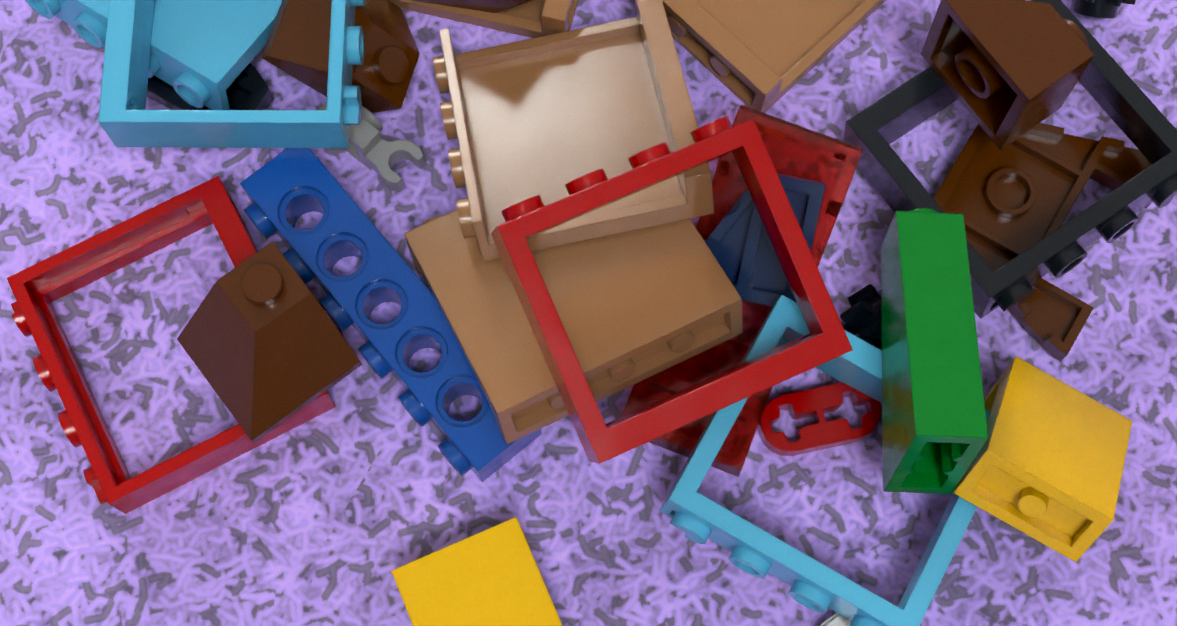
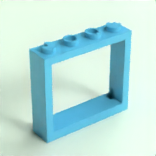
(126, 82)
(763, 553)

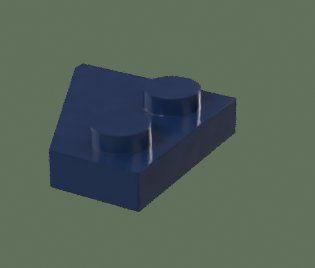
(745, 247)

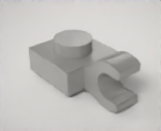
(378, 154)

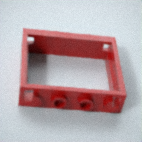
(650, 167)
(59, 367)

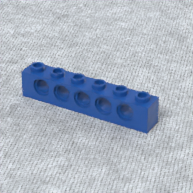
(301, 184)

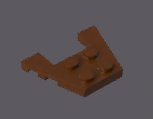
(1023, 196)

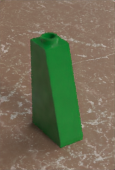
(929, 355)

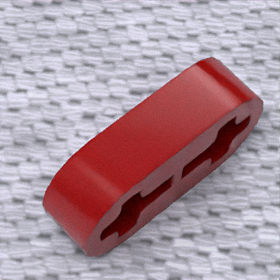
(821, 434)

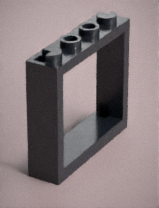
(1063, 248)

